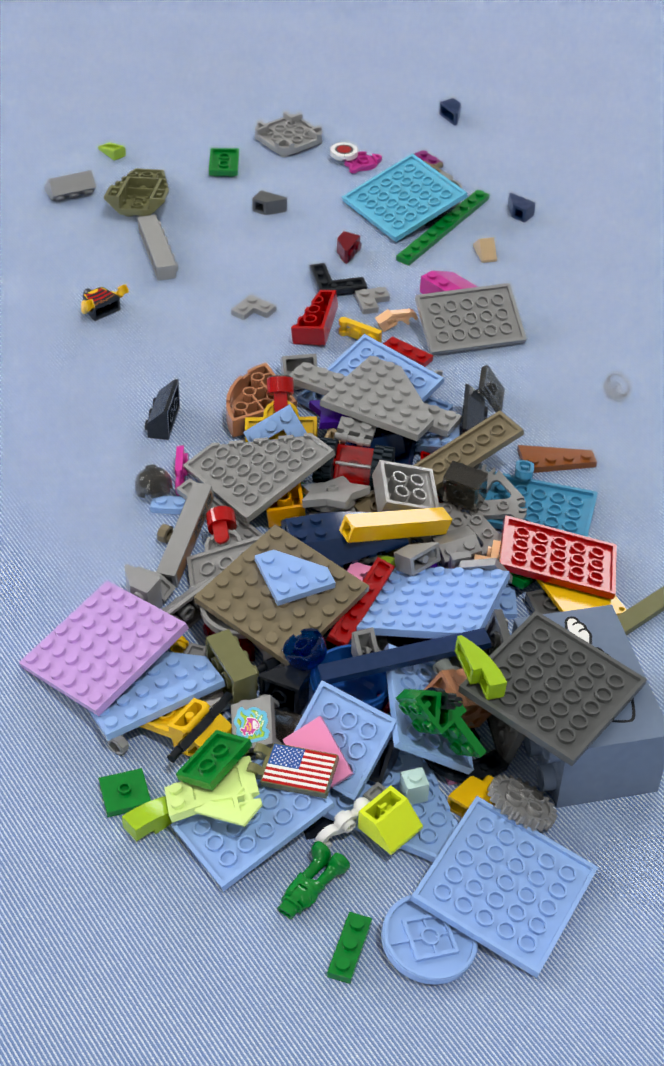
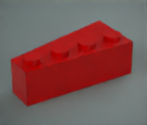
(317, 320)

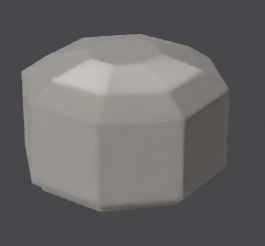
(118, 745)

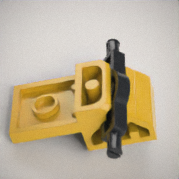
(191, 725)

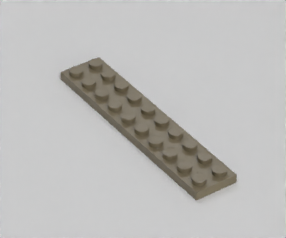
(467, 448)

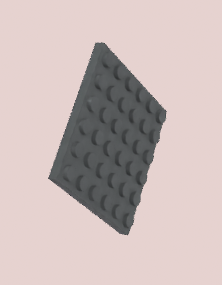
(557, 687)

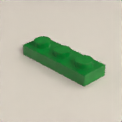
(349, 947)

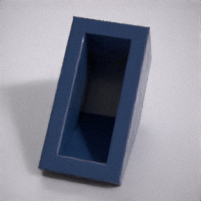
(450, 110)

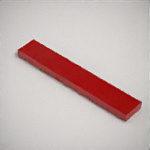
(376, 579)

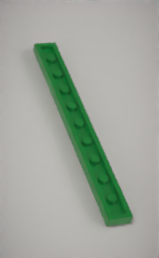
(442, 227)

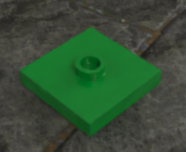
(123, 791)

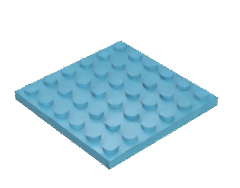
(404, 197)

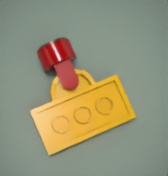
(280, 387)

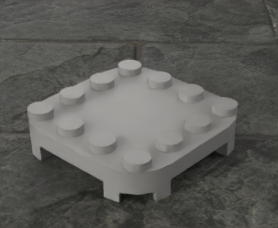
(288, 134)

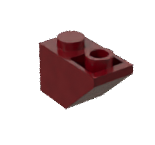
(348, 245)

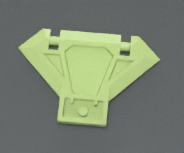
(229, 801)

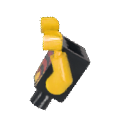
(102, 302)

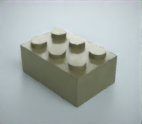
(233, 665)

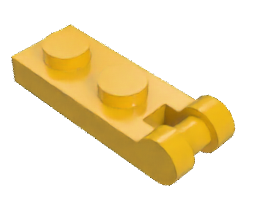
(358, 329)

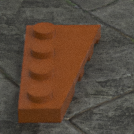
(556, 459)

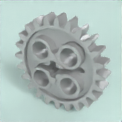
(522, 803)

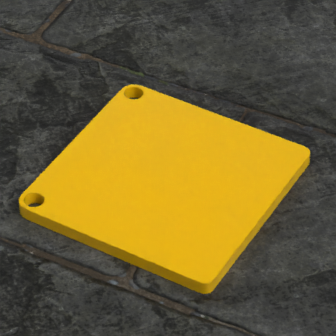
(571, 599)

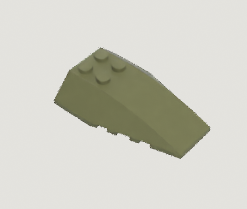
(138, 192)

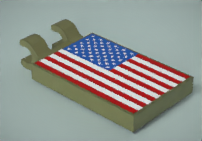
(294, 769)

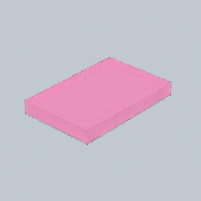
(318, 737)

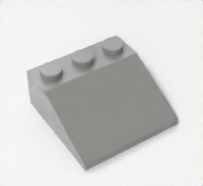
(403, 487)

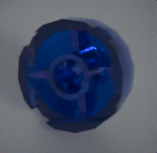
(305, 650)

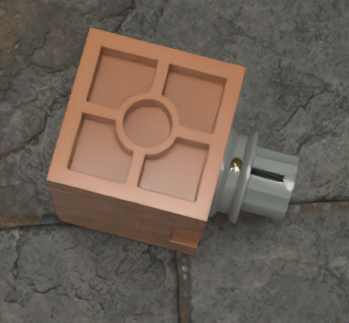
(449, 679)

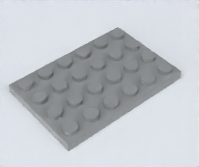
(470, 319)

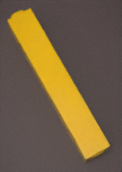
(395, 524)

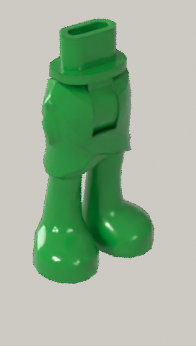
(304, 889)

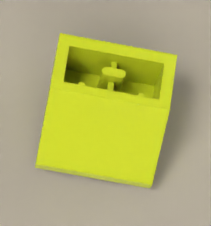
(389, 820)

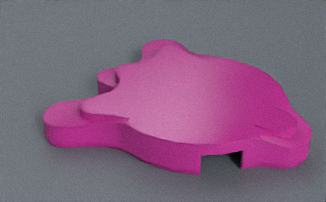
(363, 162)

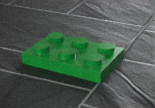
(224, 162)
(214, 759)

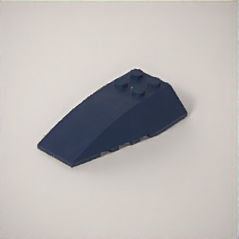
(323, 535)

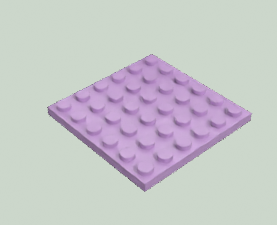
(103, 647)

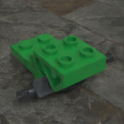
(440, 713)

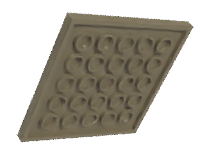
(247, 606)

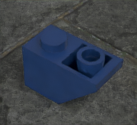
(520, 207)

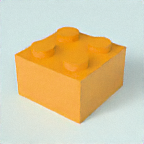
(286, 507)

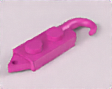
(180, 471)

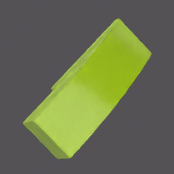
(480, 668)
(147, 818)

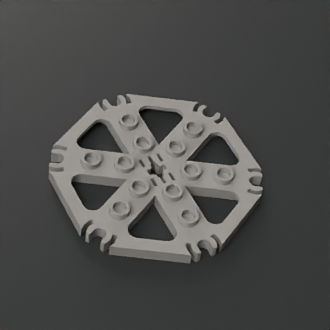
(489, 510)

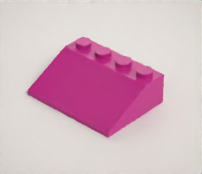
(443, 281)

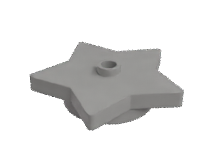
(333, 495)

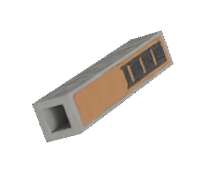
(186, 532)

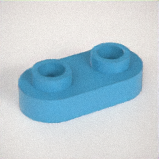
(524, 470)

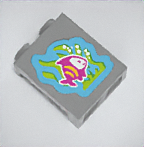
(255, 721)

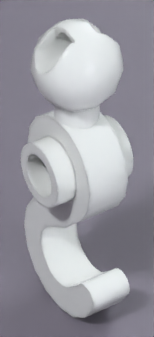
(343, 822)

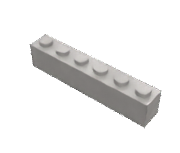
(157, 247)

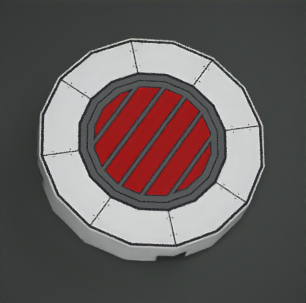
(344, 150)

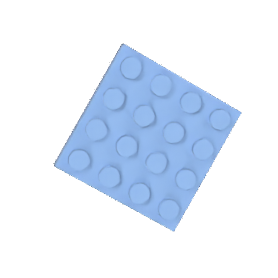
(357, 729)

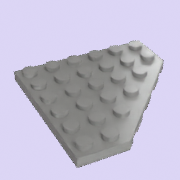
(382, 397)
(258, 472)

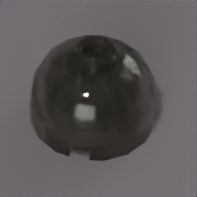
(153, 482)

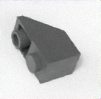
(269, 203)

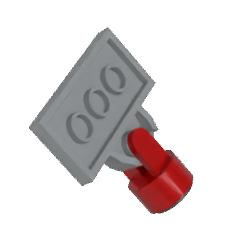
(221, 548)

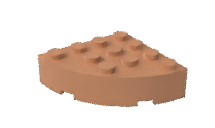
(249, 398)

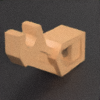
(391, 317)

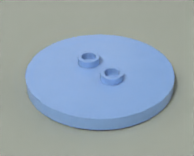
(425, 945)

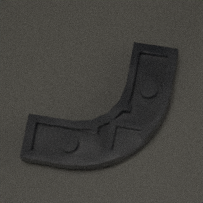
(488, 764)

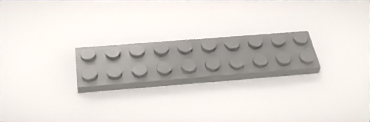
(322, 381)

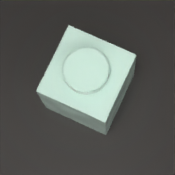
(414, 785)

